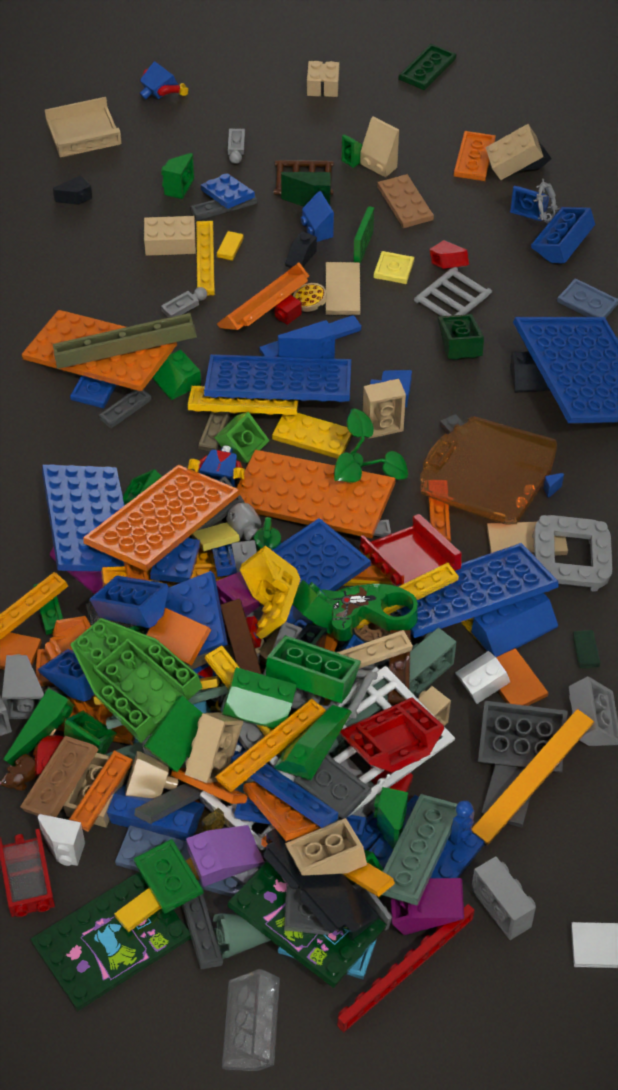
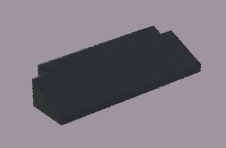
(325, 895)

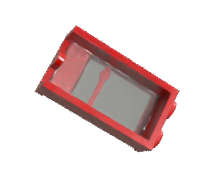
(26, 876)

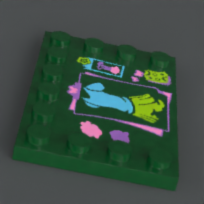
(95, 953)
(328, 956)

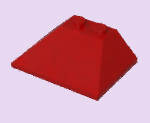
(395, 735)

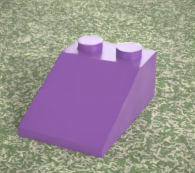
(223, 853)

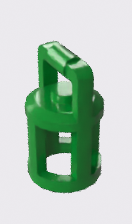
(267, 536)

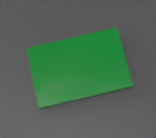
(363, 235)
(174, 735)
(168, 876)

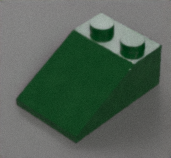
(303, 186)
(461, 336)

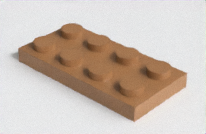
(405, 201)
(59, 777)

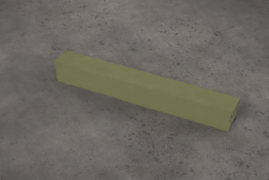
(124, 340)

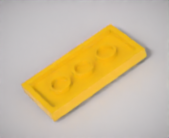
(312, 434)

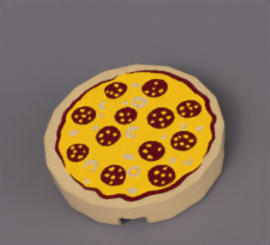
(311, 296)

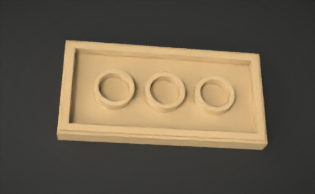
(343, 288)
(504, 536)

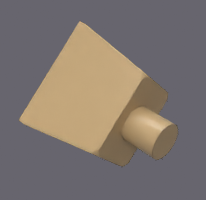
(149, 777)

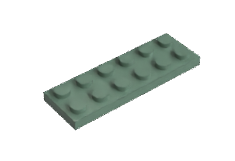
(419, 848)

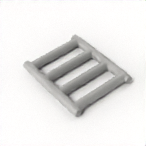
(443, 280)
(368, 677)

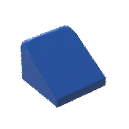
(553, 483)

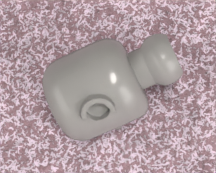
(244, 520)

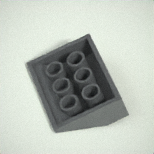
(517, 733)

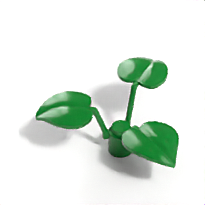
(349, 465)

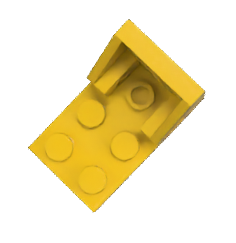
(272, 584)

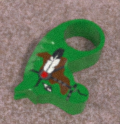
(368, 602)

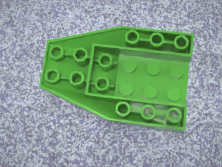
(133, 675)

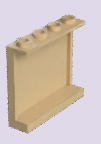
(82, 127)

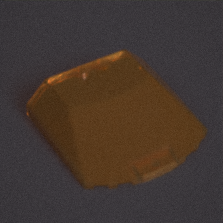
(488, 469)

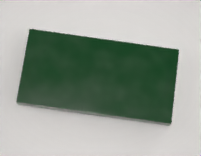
(427, 66)

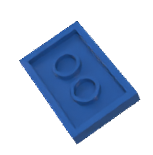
(227, 191)
(177, 564)

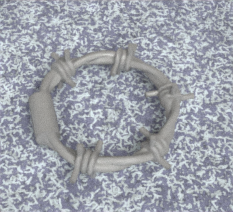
(543, 216)

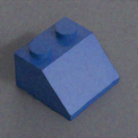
(524, 204)
(318, 217)

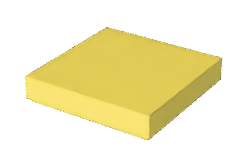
(394, 267)
(216, 536)

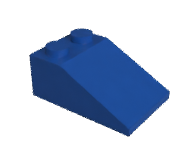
(308, 342)
(68, 676)

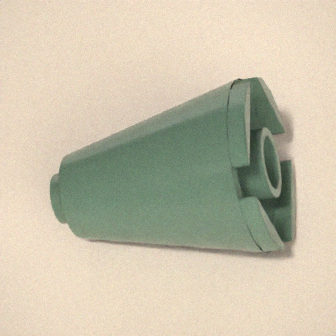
(236, 934)

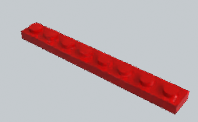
(401, 971)

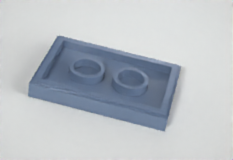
(587, 300)

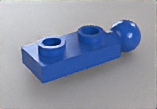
(462, 822)

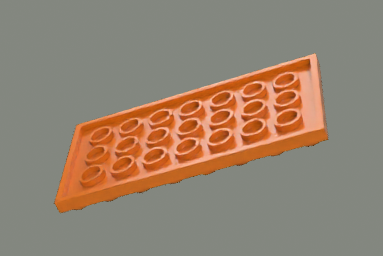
(126, 370)
(307, 491)
(161, 517)

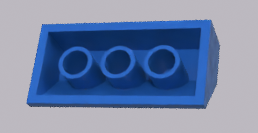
(564, 234)
(131, 601)
(514, 624)
(178, 824)

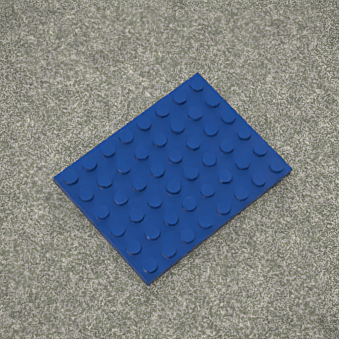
(577, 364)

